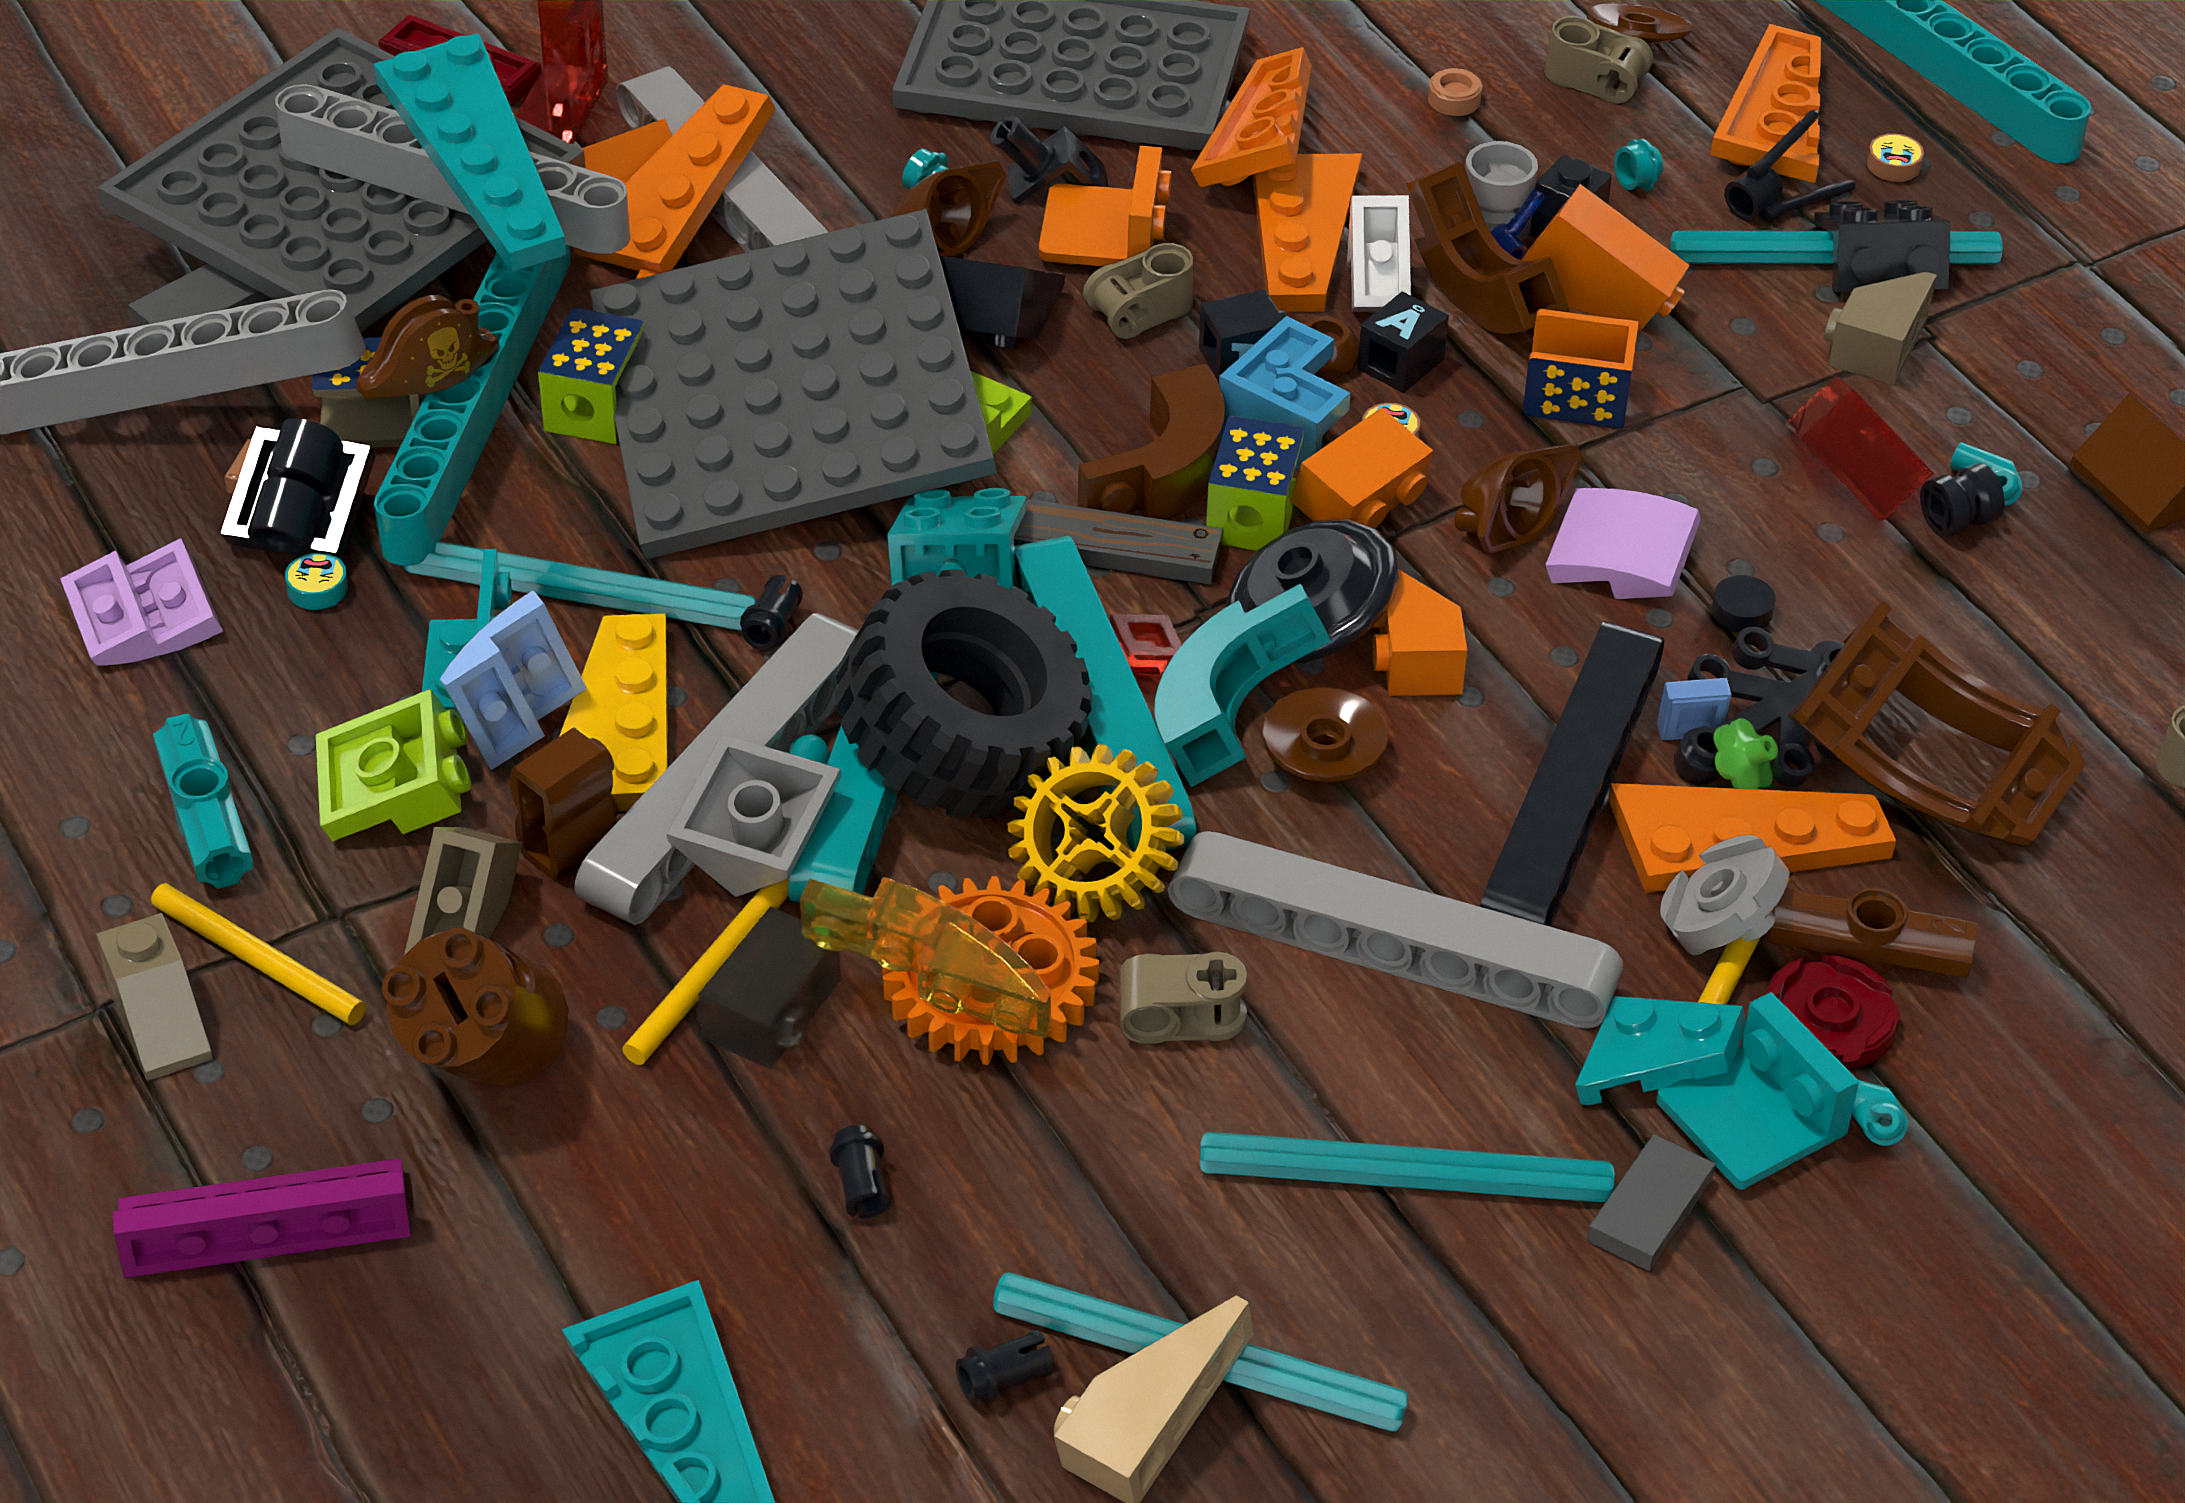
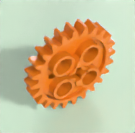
(1040, 936)

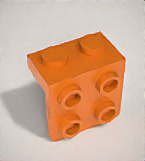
(1107, 223)

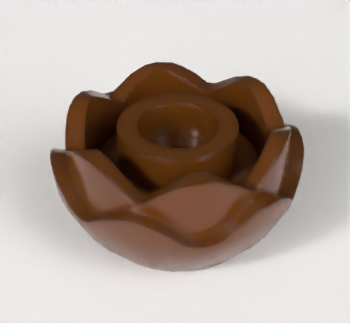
(1345, 346)

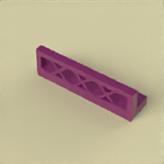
(261, 1218)

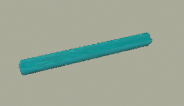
(1808, 247)
(591, 586)
(1407, 1167)
(1254, 1368)

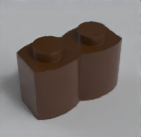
(563, 802)

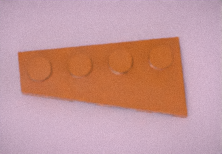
(1770, 101)
(1260, 123)
(687, 177)
(1303, 225)
(1808, 830)

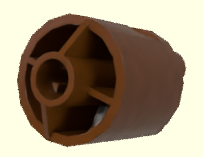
(476, 1009)

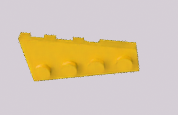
(627, 701)

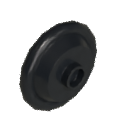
(1342, 568)

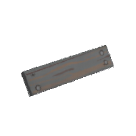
(1126, 540)

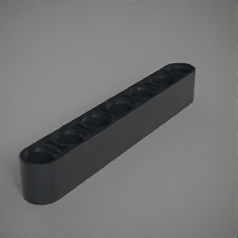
(1574, 775)

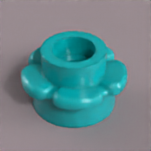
(922, 165)
(1638, 165)

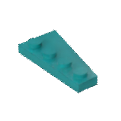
(675, 1395)

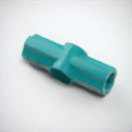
(203, 801)

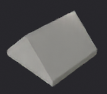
(751, 813)

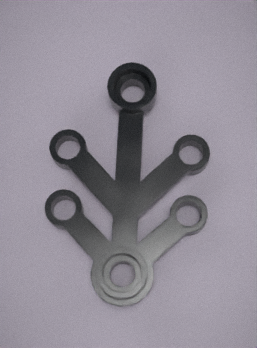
(1774, 702)

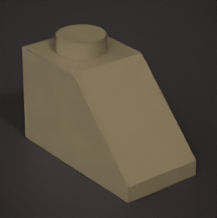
(1880, 326)
(464, 883)
(153, 996)

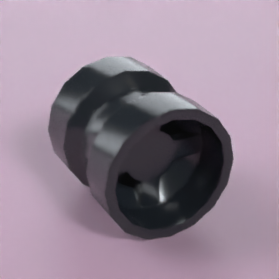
(1955, 502)

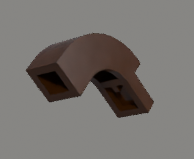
(1471, 264)
(1173, 468)

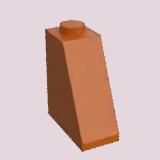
(1608, 262)

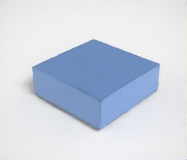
(1692, 705)

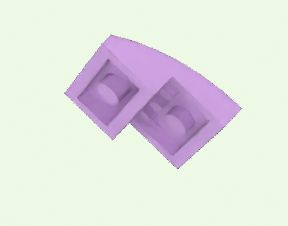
(1623, 539)
(141, 606)

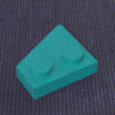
(1660, 1044)

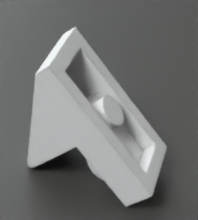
(1378, 250)

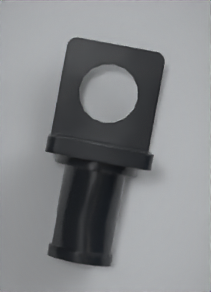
(1041, 162)

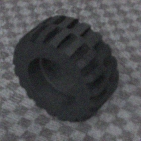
(927, 738)

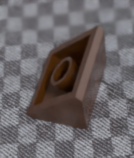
(2137, 464)

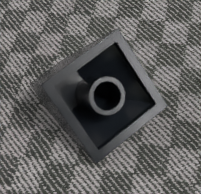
(1001, 298)

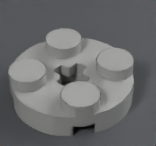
(1726, 896)

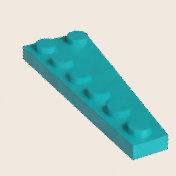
(471, 135)

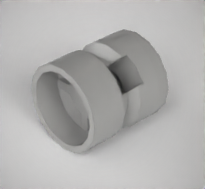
(1501, 180)

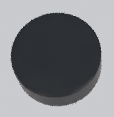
(1743, 603)

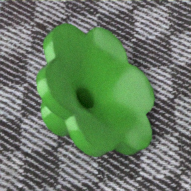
(1744, 755)

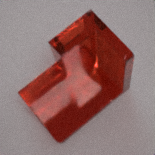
(572, 67)
(1859, 448)

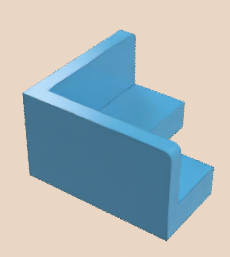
(1279, 383)

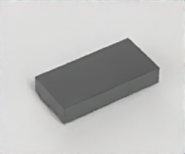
(1651, 1202)

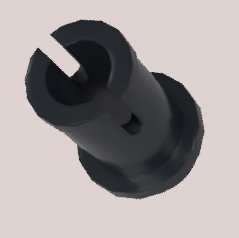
(765, 622)
(858, 1157)
(1003, 1366)

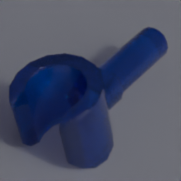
(1507, 234)

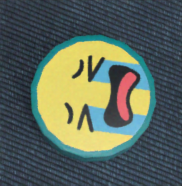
(316, 581)

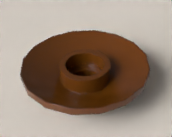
(1640, 21)
(1325, 734)

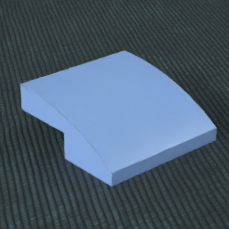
(511, 679)

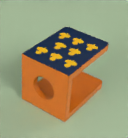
(1580, 368)

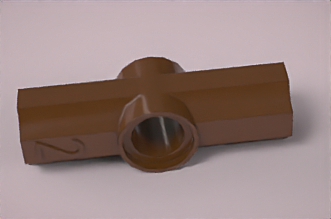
(1874, 931)

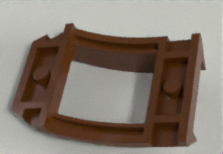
(1885, 658)

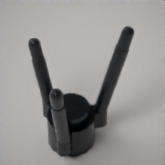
(1759, 187)

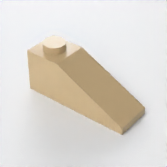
(1147, 1403)

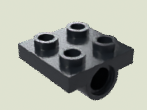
(298, 490)

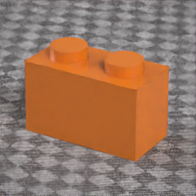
(1363, 472)

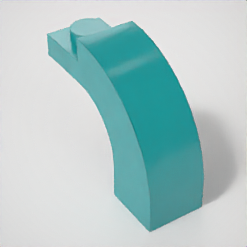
(1218, 670)

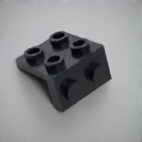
(1885, 243)

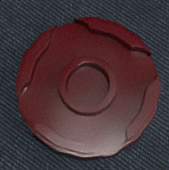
(1841, 1006)

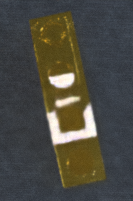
(955, 957)

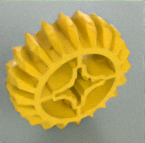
(1109, 812)

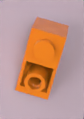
(1420, 642)

